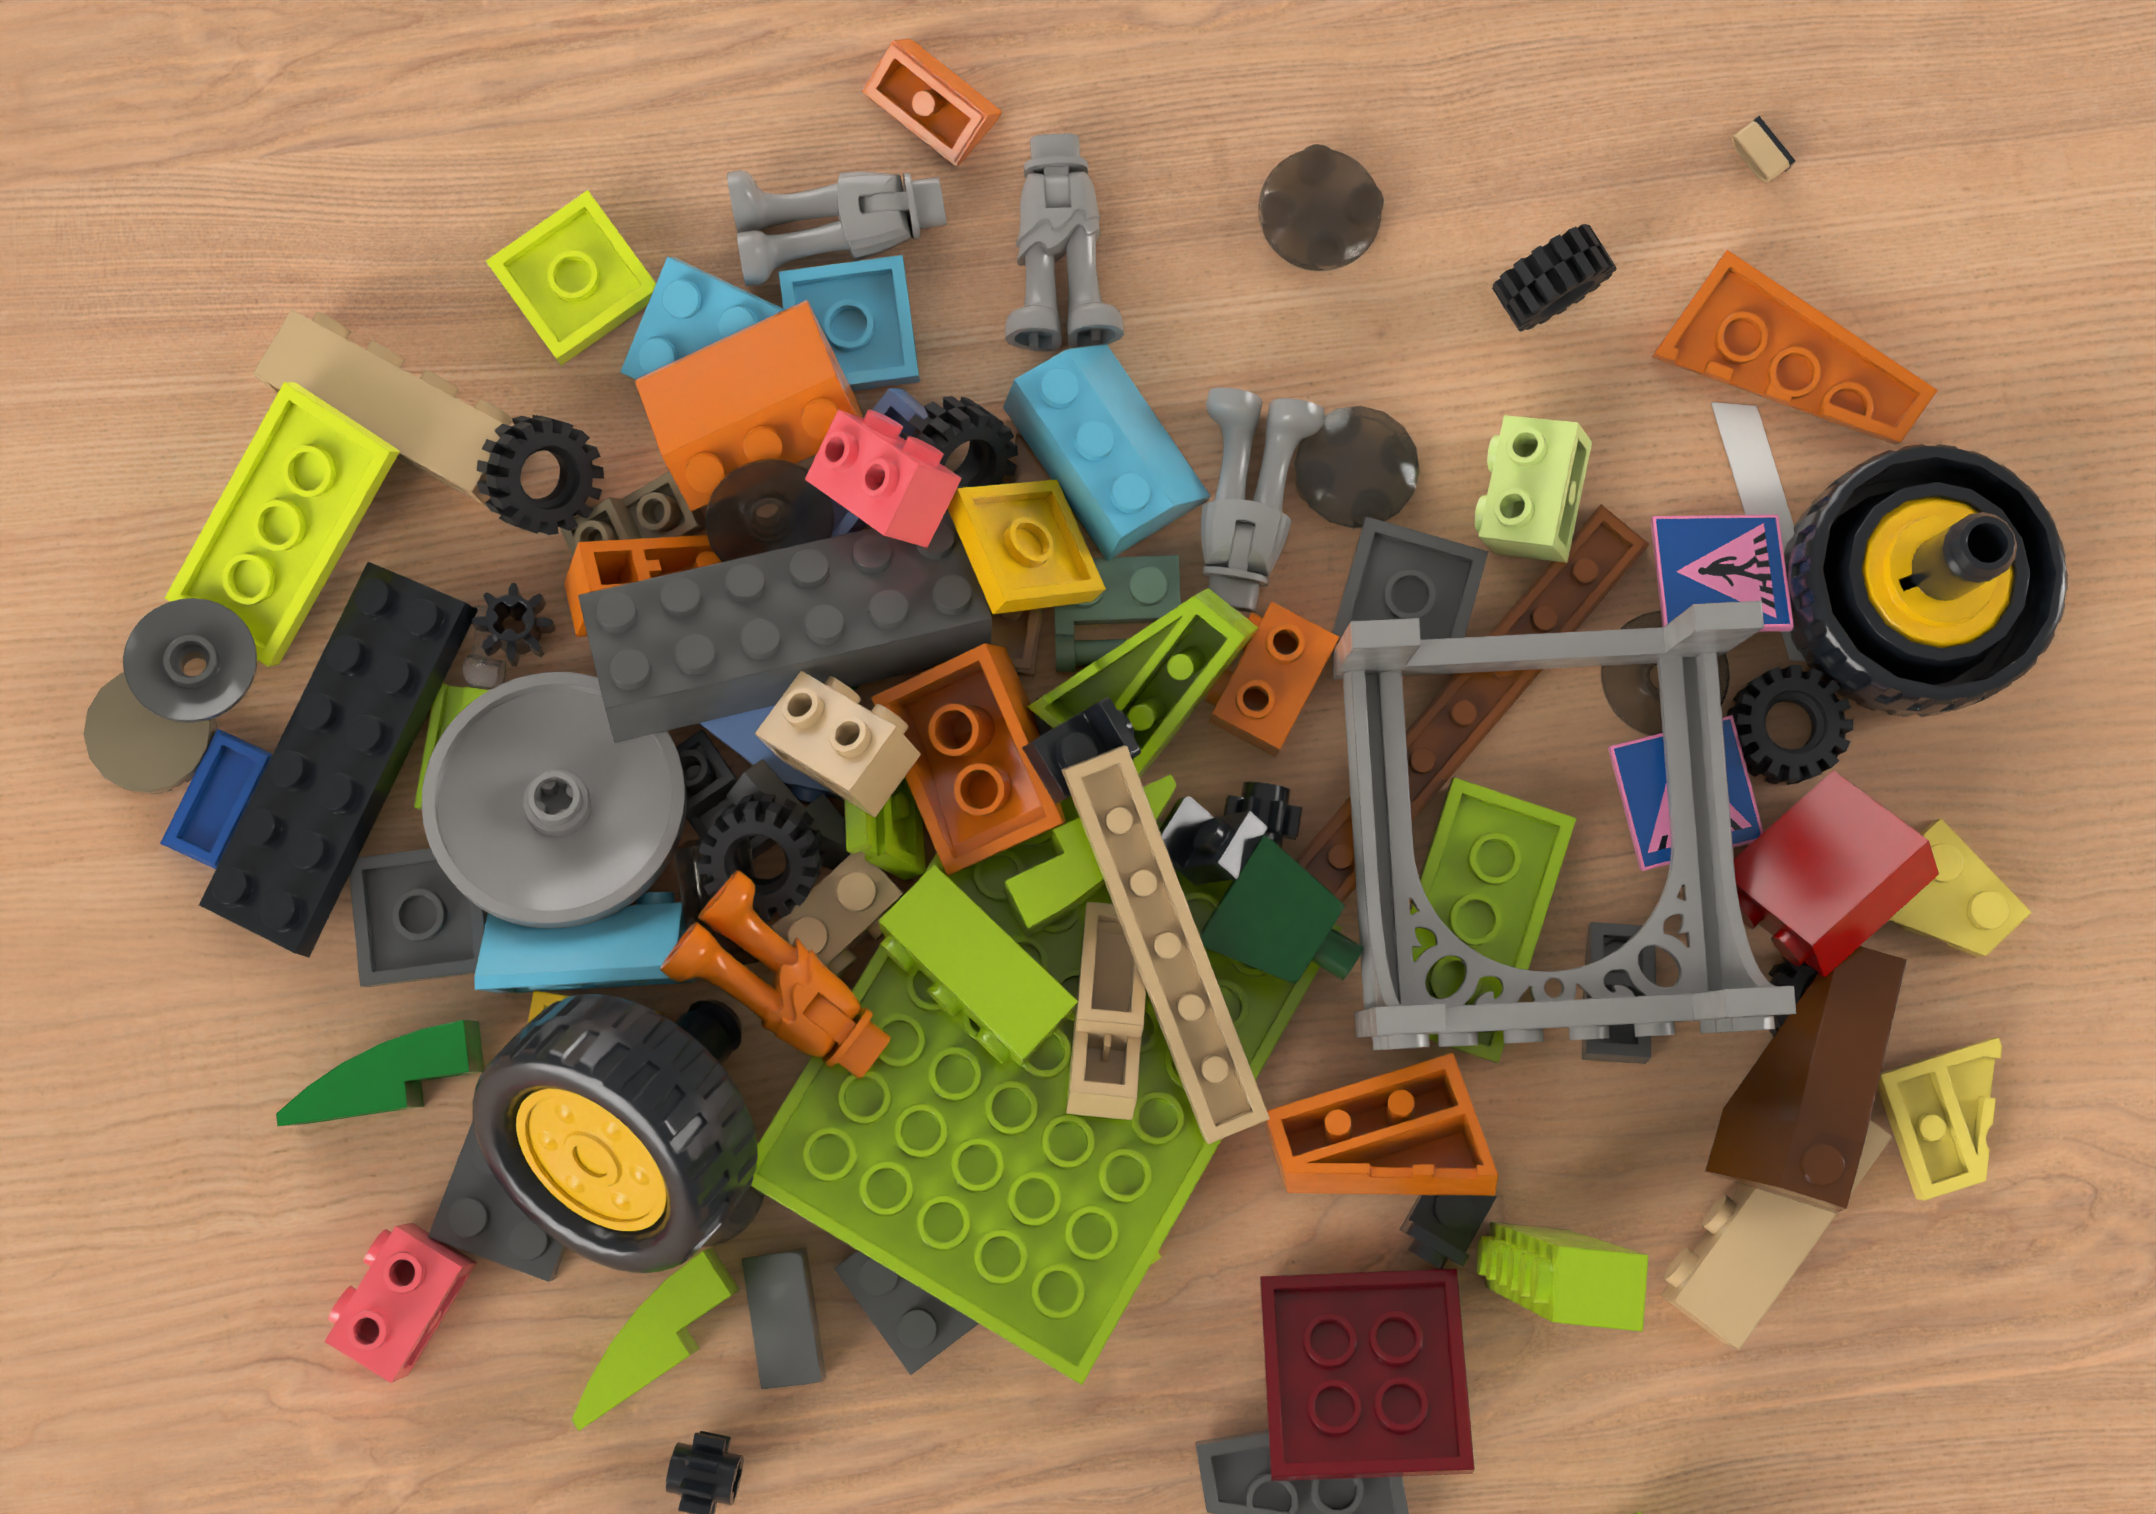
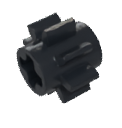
(519, 609)
(1269, 805)
(704, 1473)

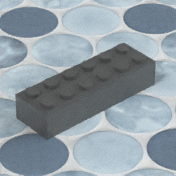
(746, 627)

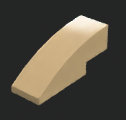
(1106, 1021)

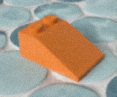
(972, 770)

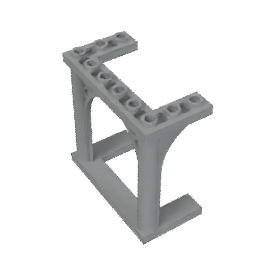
(1715, 970)

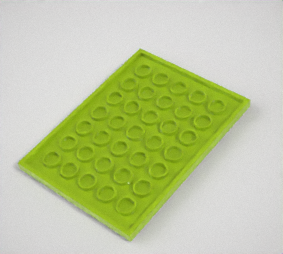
(973, 1167)

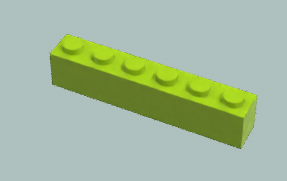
(1565, 1275)

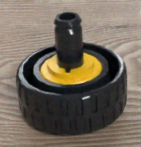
(1925, 580)
(620, 1128)

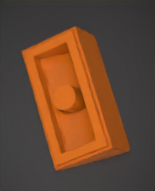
(931, 100)

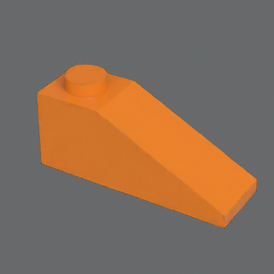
(621, 562)

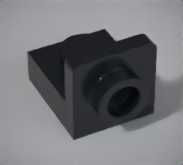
(1079, 739)
(1208, 846)
(1445, 1226)

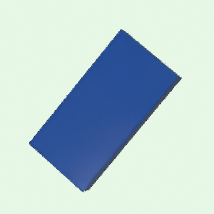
(216, 798)

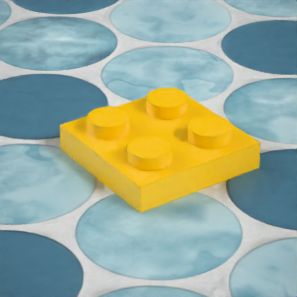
(1025, 546)

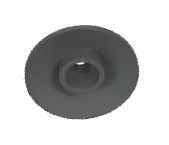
(171, 638)

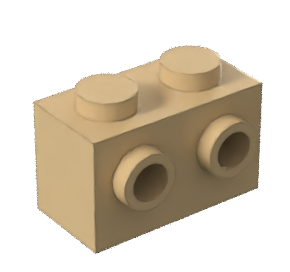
(839, 741)
(841, 912)

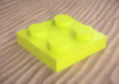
(573, 277)

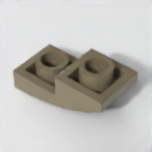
(648, 512)

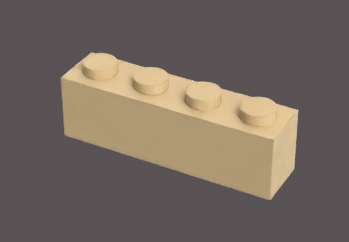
(372, 389)
(1750, 1254)

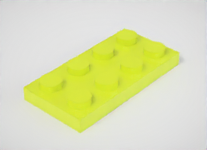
(285, 518)

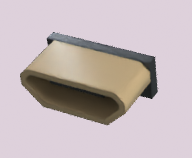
(1762, 150)

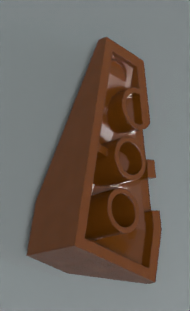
(1812, 1092)

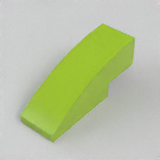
(1071, 877)
(655, 1335)

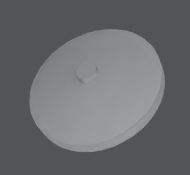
(545, 810)

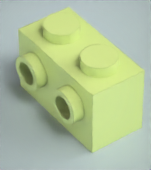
(1533, 488)

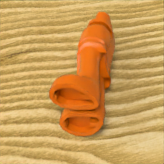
(806, 1000)

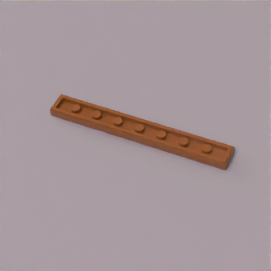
(1478, 700)

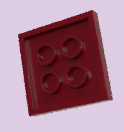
(1365, 1375)

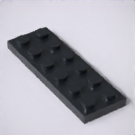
(338, 759)

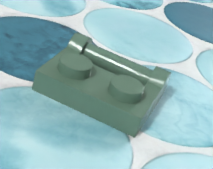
(1135, 592)

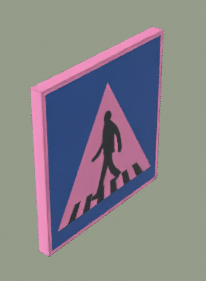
(1721, 563)
(1644, 795)

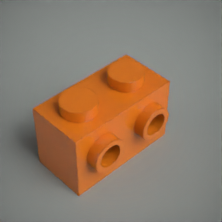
(1271, 678)

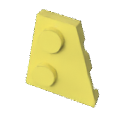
(1964, 902)
(1943, 1116)

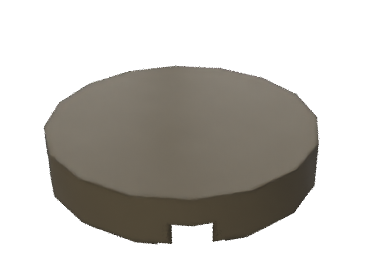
(140, 747)

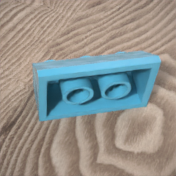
(1103, 447)
(600, 954)

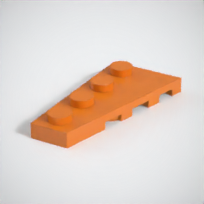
(1785, 350)

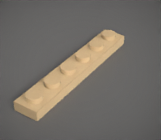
(1165, 944)

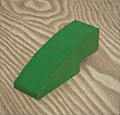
(388, 1075)

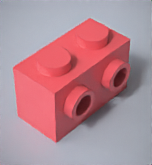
(884, 478)
(398, 1301)

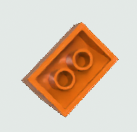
(746, 401)

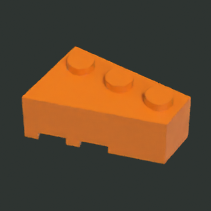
(1386, 1136)

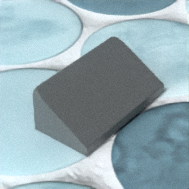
(784, 1319)

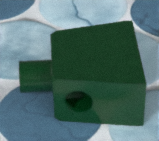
(1279, 919)

